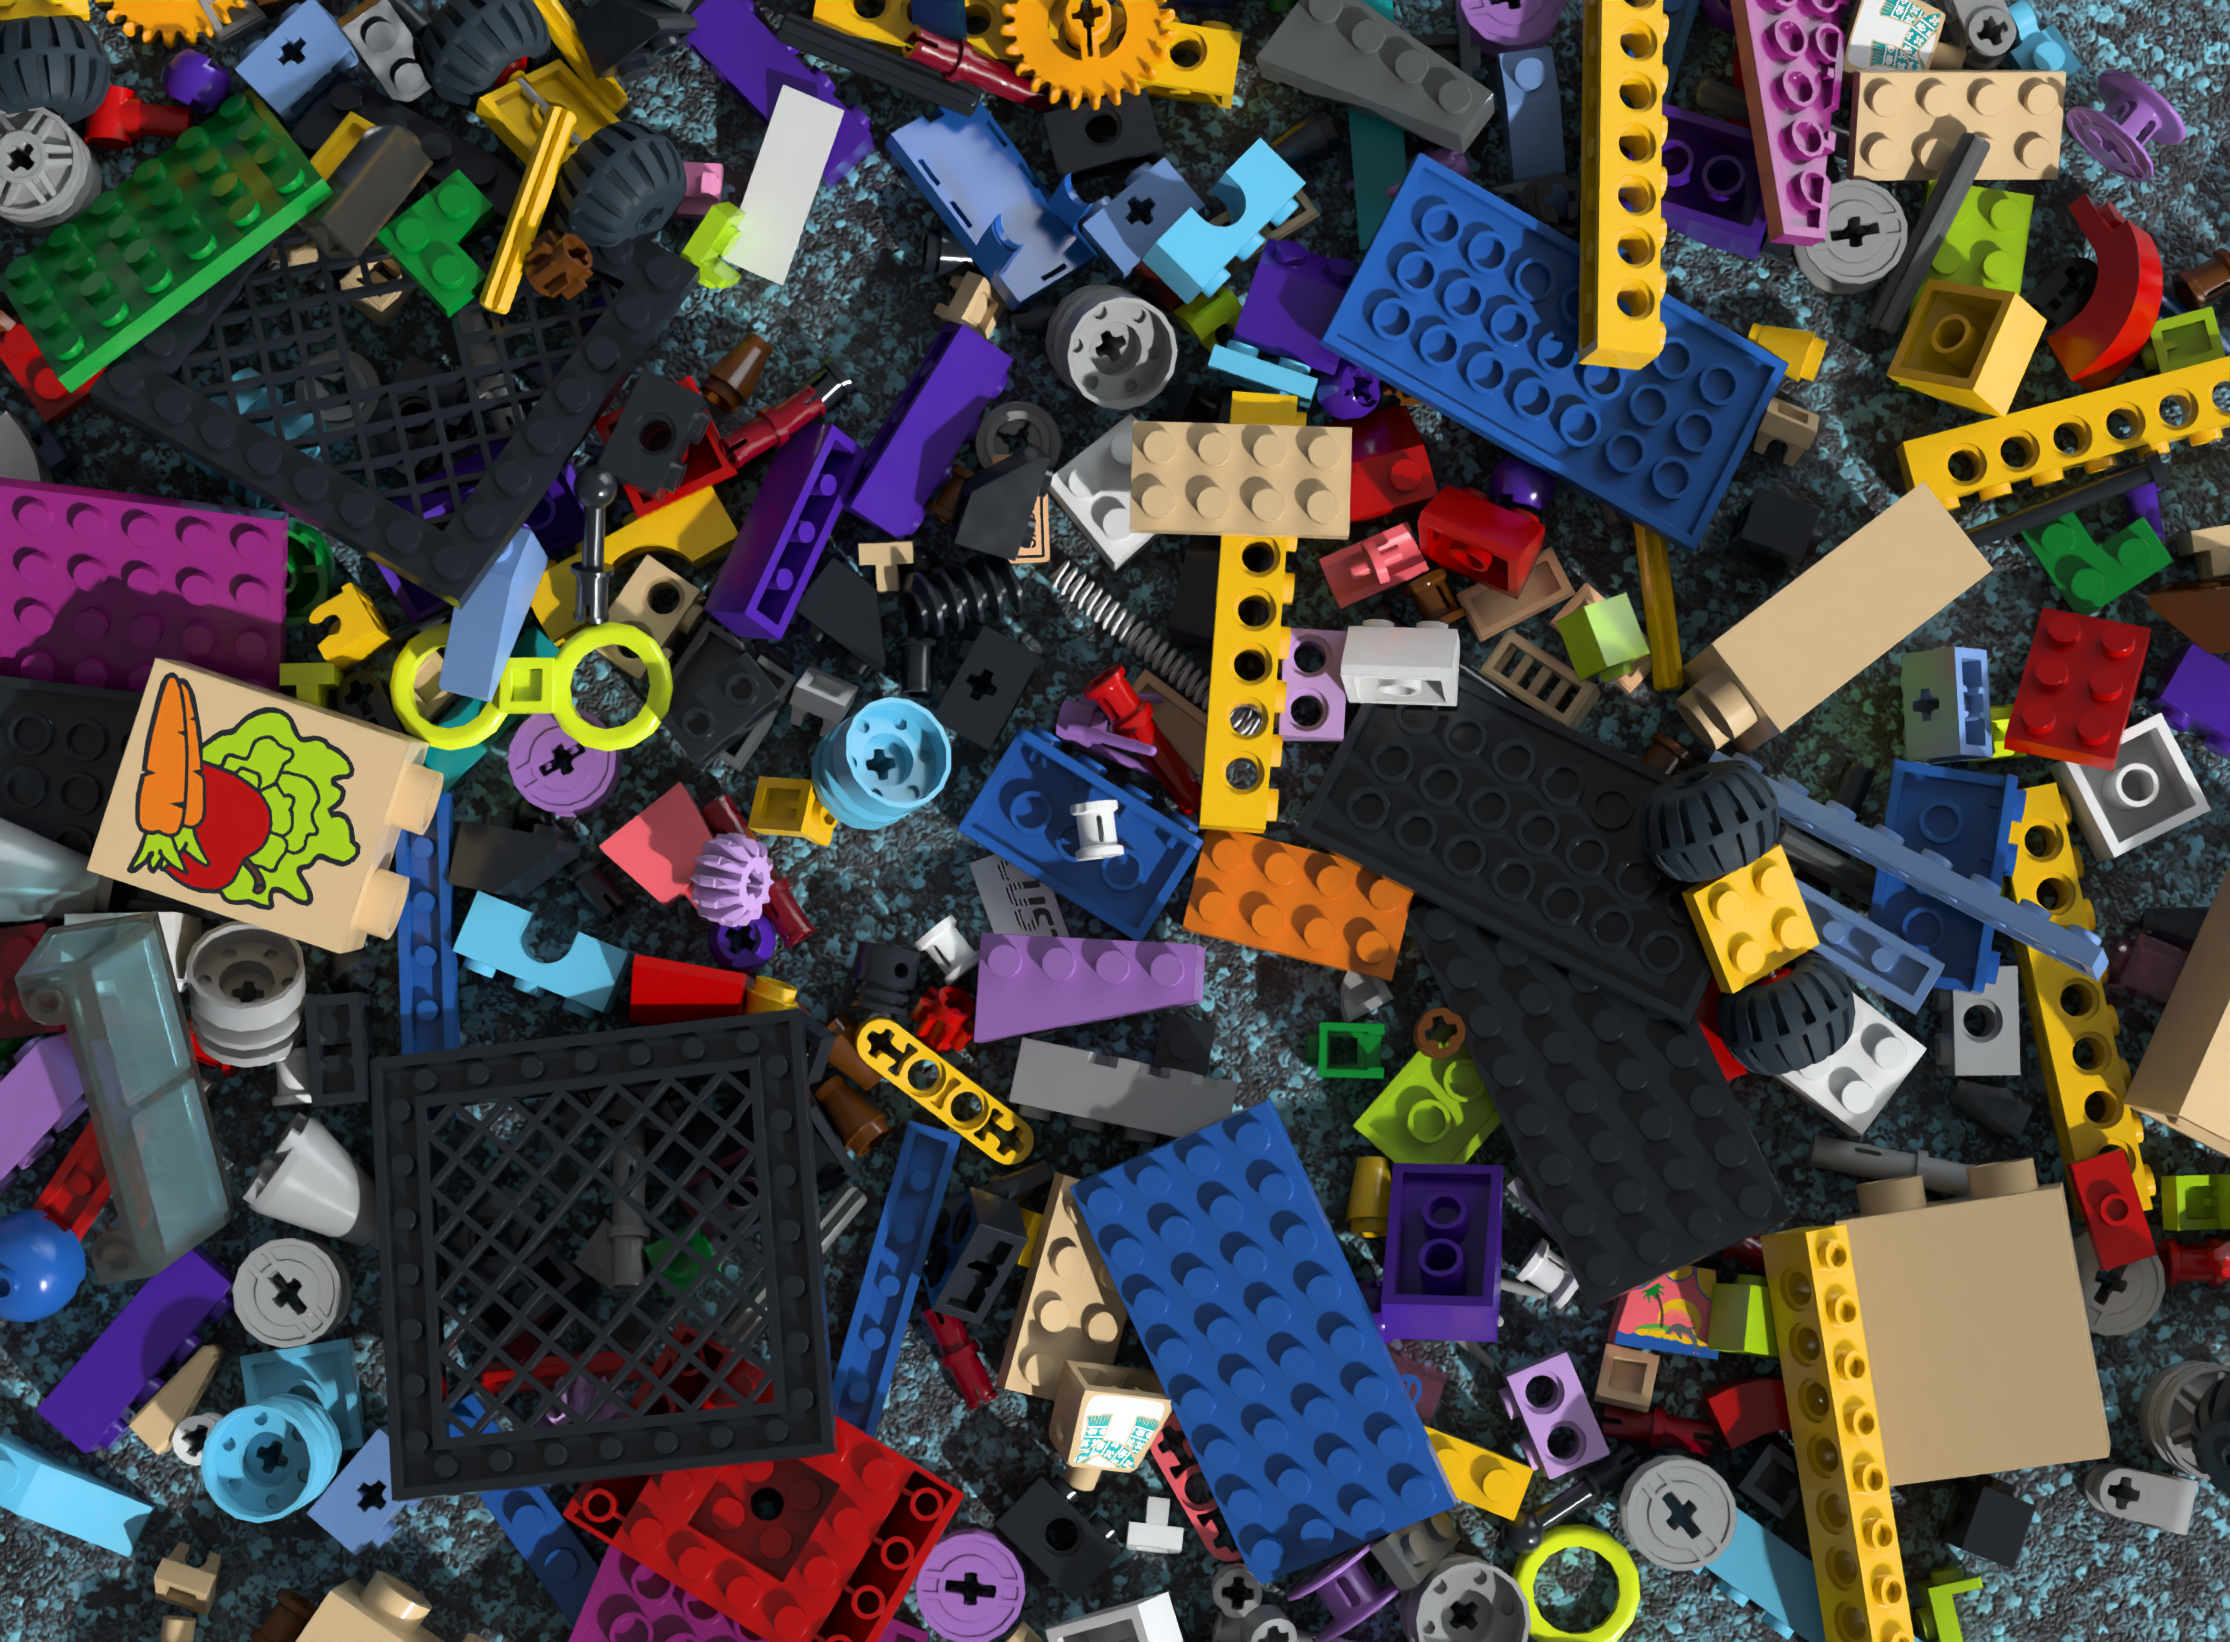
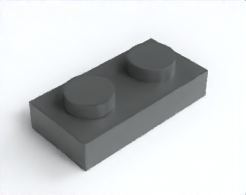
(1415, 1549)

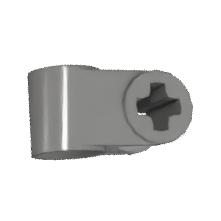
(1979, 17)
(2146, 1496)

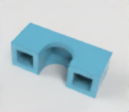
(1195, 253)
(497, 939)

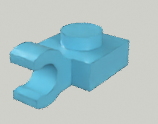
(2038, 49)

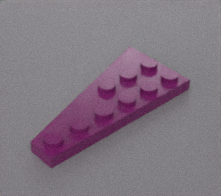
(1792, 85)

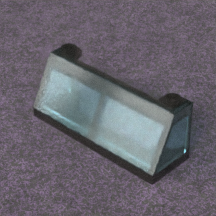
(140, 1085)

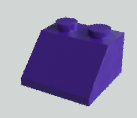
(1293, 303)

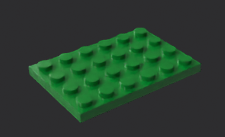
(162, 238)

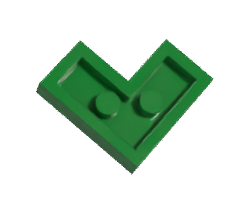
(428, 239)
(2092, 573)

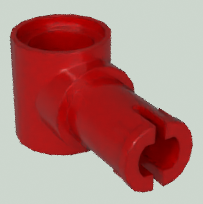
(129, 118)

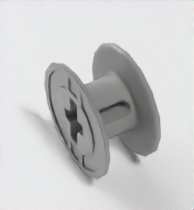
(1862, 210)
(261, 1292)
(2133, 1294)
(1709, 1511)

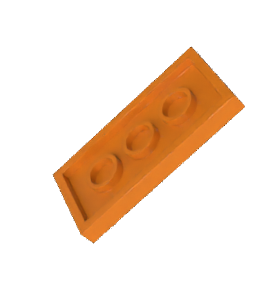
(1297, 904)

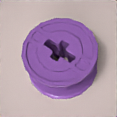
(1508, 29)
(2137, 111)
(571, 794)
(995, 1565)
(1345, 1591)

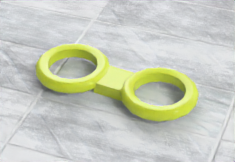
(537, 688)
(1620, 1561)

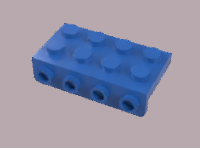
(1968, 823)
(1029, 824)

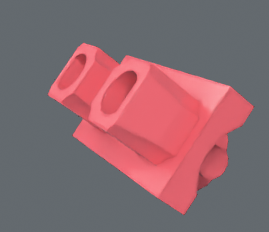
(1373, 565)

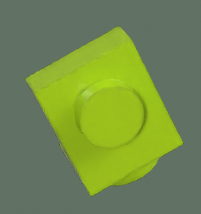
(2196, 1202)
(1938, 1616)

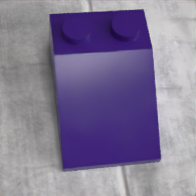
(1711, 183)
(1443, 1252)

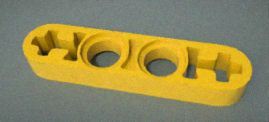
(946, 1087)

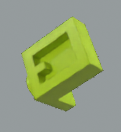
(715, 237)
(2183, 342)

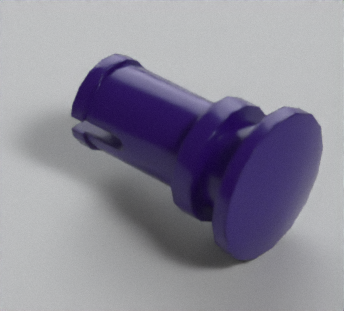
(2143, 502)

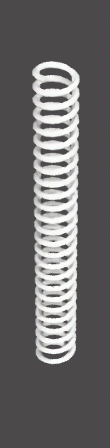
(1140, 642)

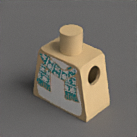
(1897, 38)
(1105, 1419)

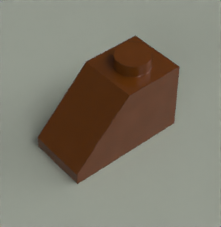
(2198, 610)

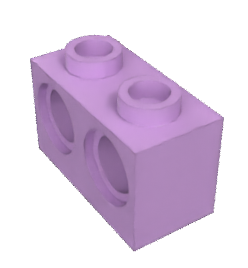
(1321, 687)
(1565, 1408)

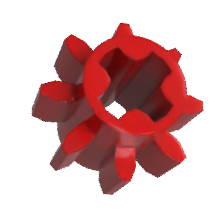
(944, 1018)

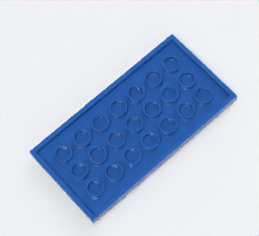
(1482, 324)
(1264, 1343)

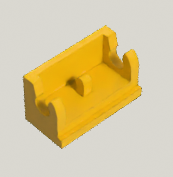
(358, 631)

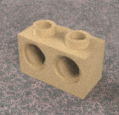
(635, 609)

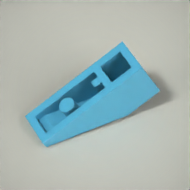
(69, 1497)

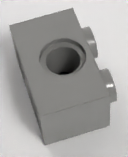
(1998, 1047)

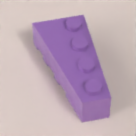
(1067, 982)
(35, 1101)

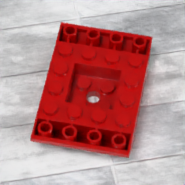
(816, 1573)

